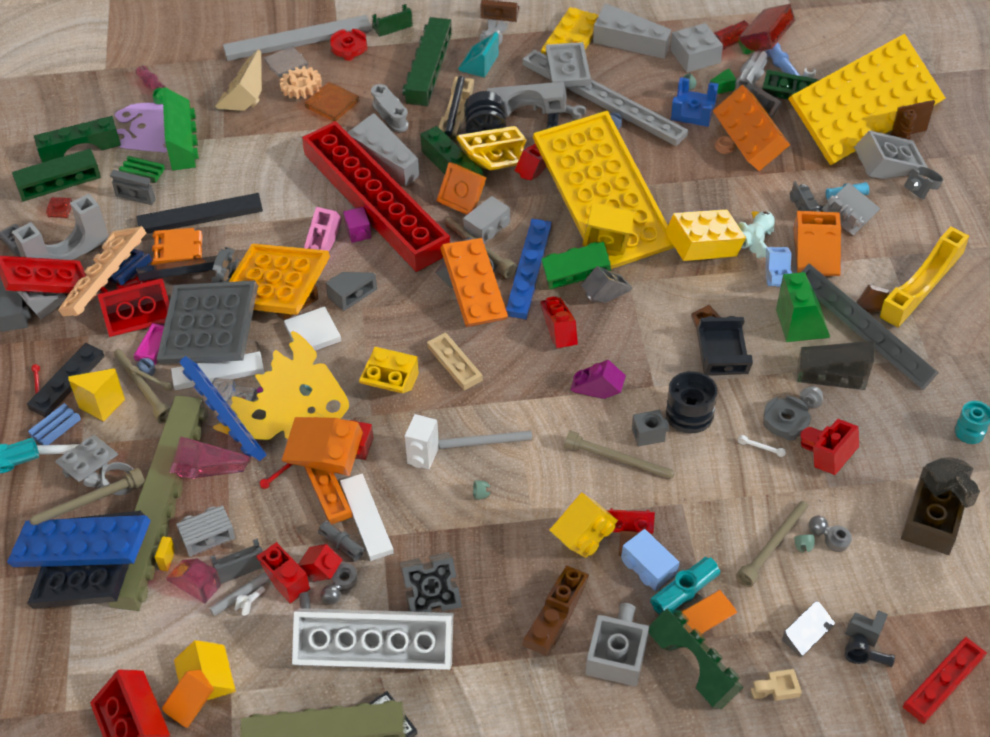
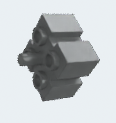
(431, 583)

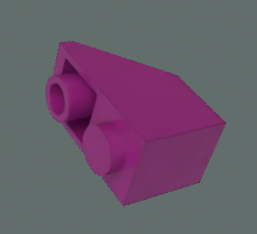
(599, 380)

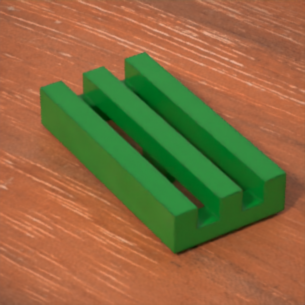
(143, 167)

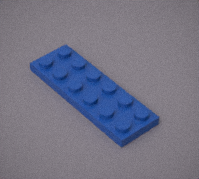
(80, 541)

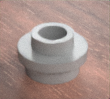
(812, 396)

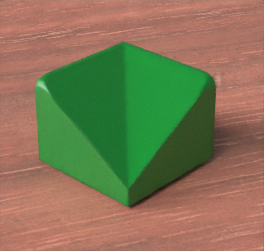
(725, 80)

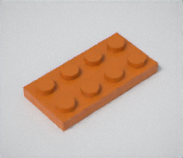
(474, 282)

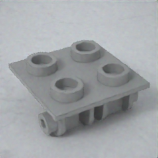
(853, 207)
(86, 458)

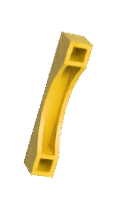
(906, 298)

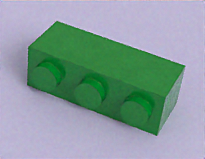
(574, 264)

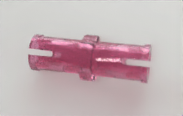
(149, 79)

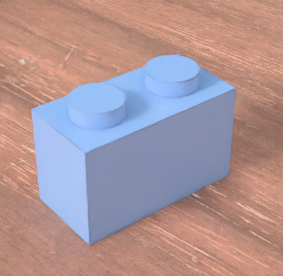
(649, 560)

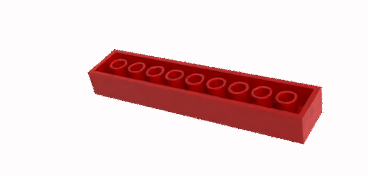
(385, 202)

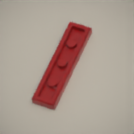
(944, 680)

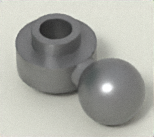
(819, 525)
(331, 593)

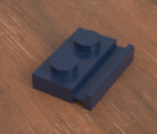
(128, 267)

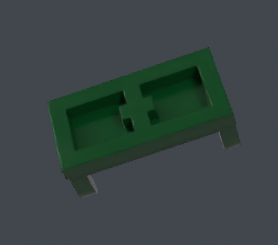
(393, 22)

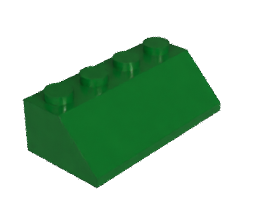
(179, 130)

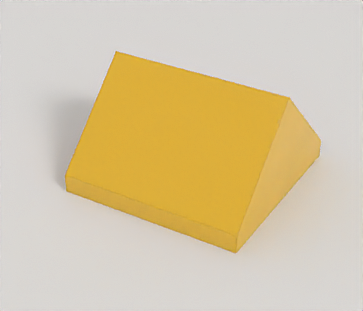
(98, 392)
(212, 661)

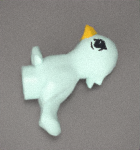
(755, 233)

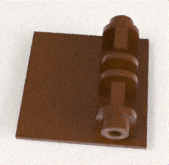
(912, 119)

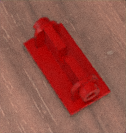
(633, 520)

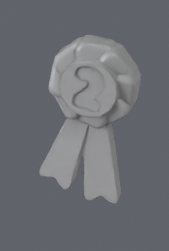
(500, 28)

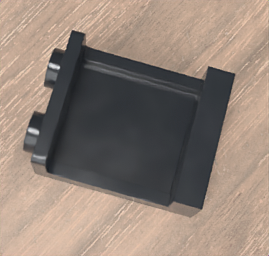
(723, 346)

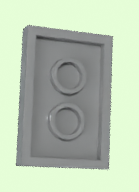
(568, 64)

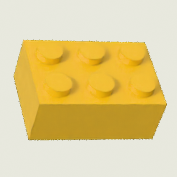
(705, 235)

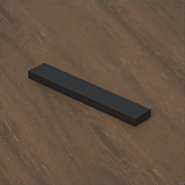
(200, 213)

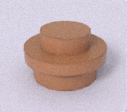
(725, 145)

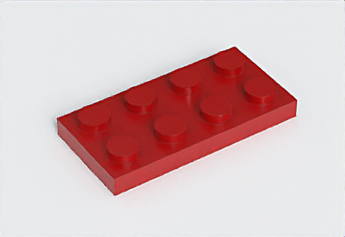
(40, 274)

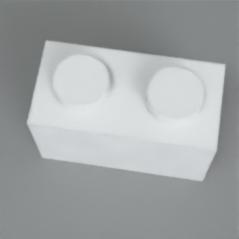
(422, 441)

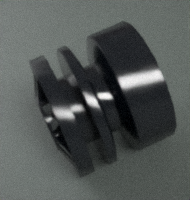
(484, 112)
(691, 402)

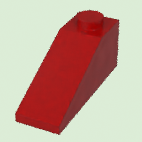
(530, 163)

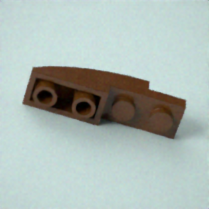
(556, 611)

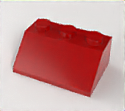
(134, 307)
(128, 707)

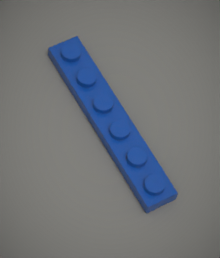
(528, 269)
(226, 414)

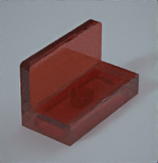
(730, 35)

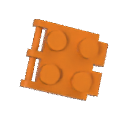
(176, 245)

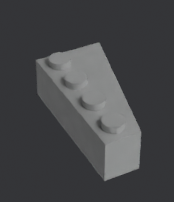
(630, 32)
(386, 149)

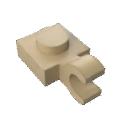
(780, 684)

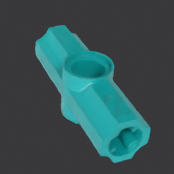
(17, 454)
(695, 577)

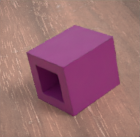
(357, 224)

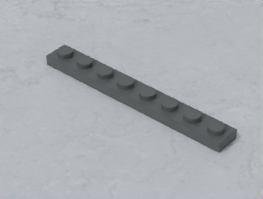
(870, 329)

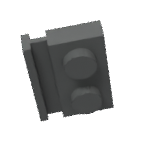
(132, 187)

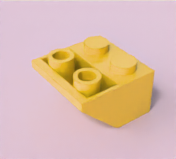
(390, 370)

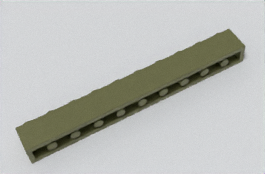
(159, 497)

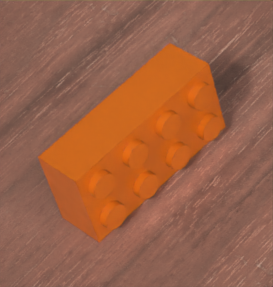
(751, 128)

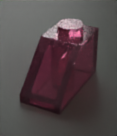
(195, 579)

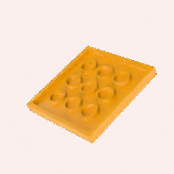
(282, 275)

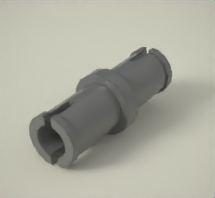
(341, 540)

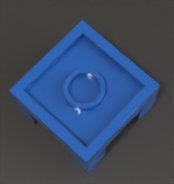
(694, 106)

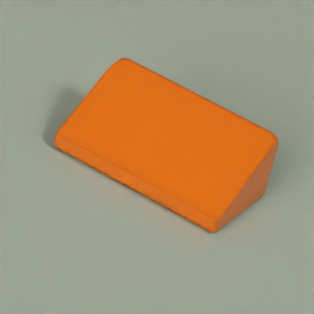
(709, 612)
(188, 697)

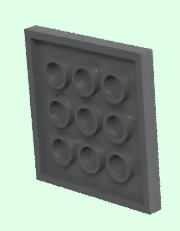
(208, 322)

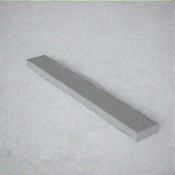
(293, 37)

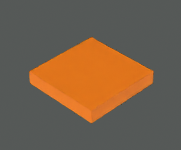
(461, 189)

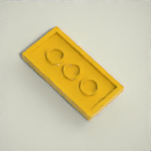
(573, 28)

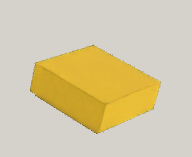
(165, 553)

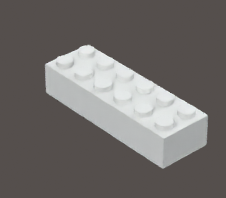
(372, 638)

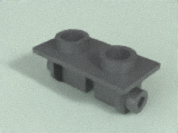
(802, 197)

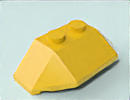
(494, 147)

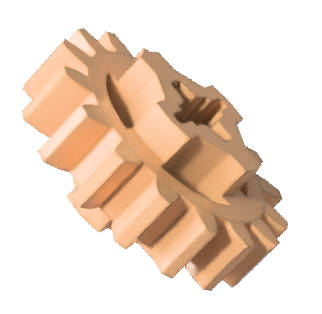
(300, 82)

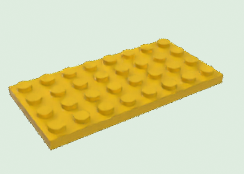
(864, 97)
(596, 167)

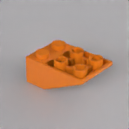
(818, 241)

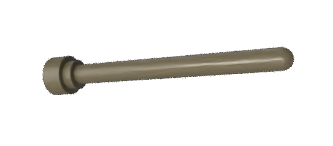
(506, 267)
(160, 410)
(574, 441)
(132, 480)
(749, 574)

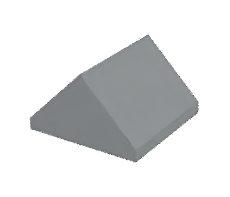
(42, 302)

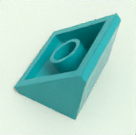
(481, 56)

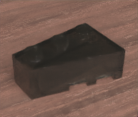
(837, 364)

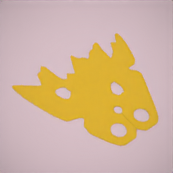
(282, 395)

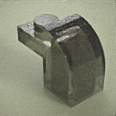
(953, 475)

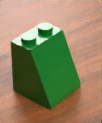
(800, 310)

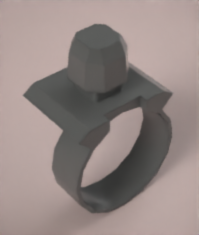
(920, 185)

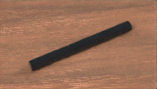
(454, 106)

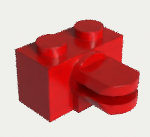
(832, 445)

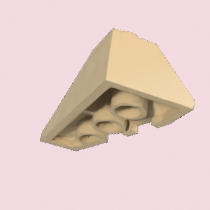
(245, 87)

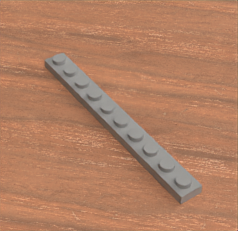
(617, 103)

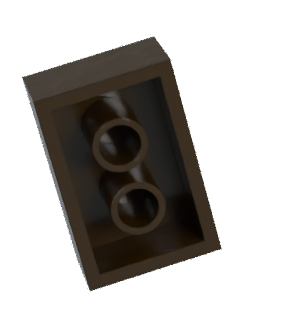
(933, 520)

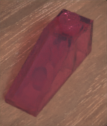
(200, 460)

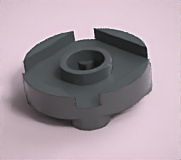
(225, 265)
(784, 427)

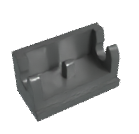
(238, 563)

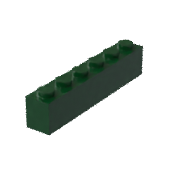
(427, 61)

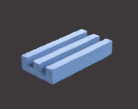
(52, 422)

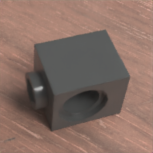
(649, 428)

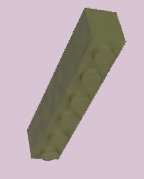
(337, 721)

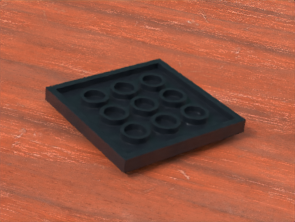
(79, 583)

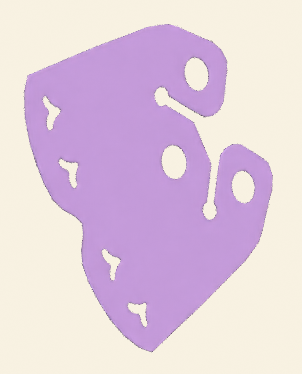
(149, 138)

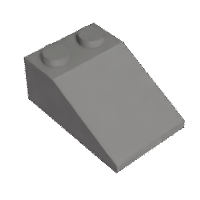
(888, 155)

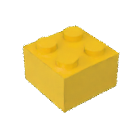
(609, 226)
(583, 525)

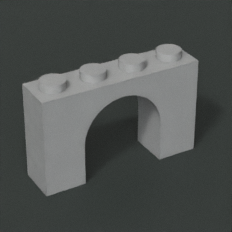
(87, 234)

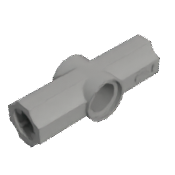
(752, 69)

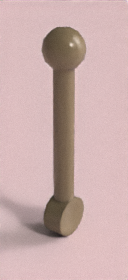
(135, 370)

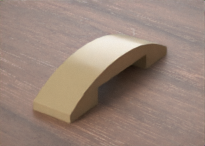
(460, 119)

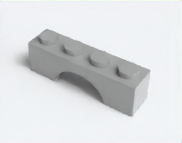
(548, 96)

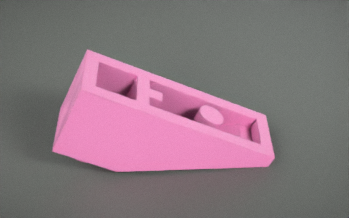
(323, 229)

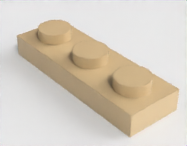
(455, 361)

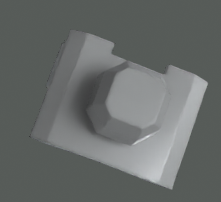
(99, 479)

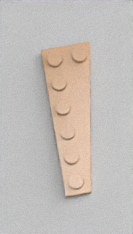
(116, 249)

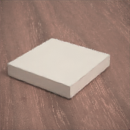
(315, 328)

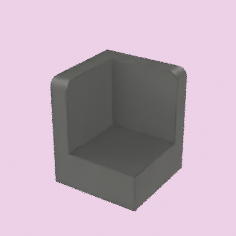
(867, 627)

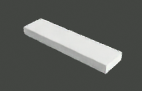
(249, 366)
(366, 517)

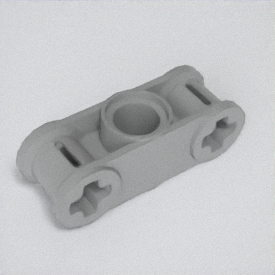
(389, 108)

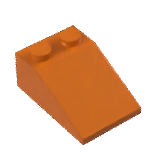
(323, 444)

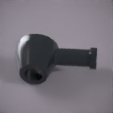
(859, 652)

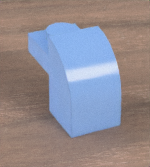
(777, 263)

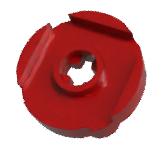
(348, 44)

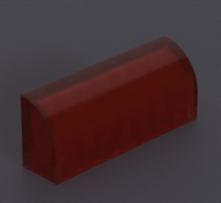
(768, 28)

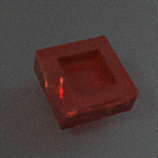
(59, 207)

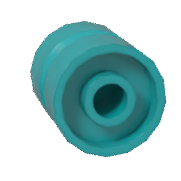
(973, 422)

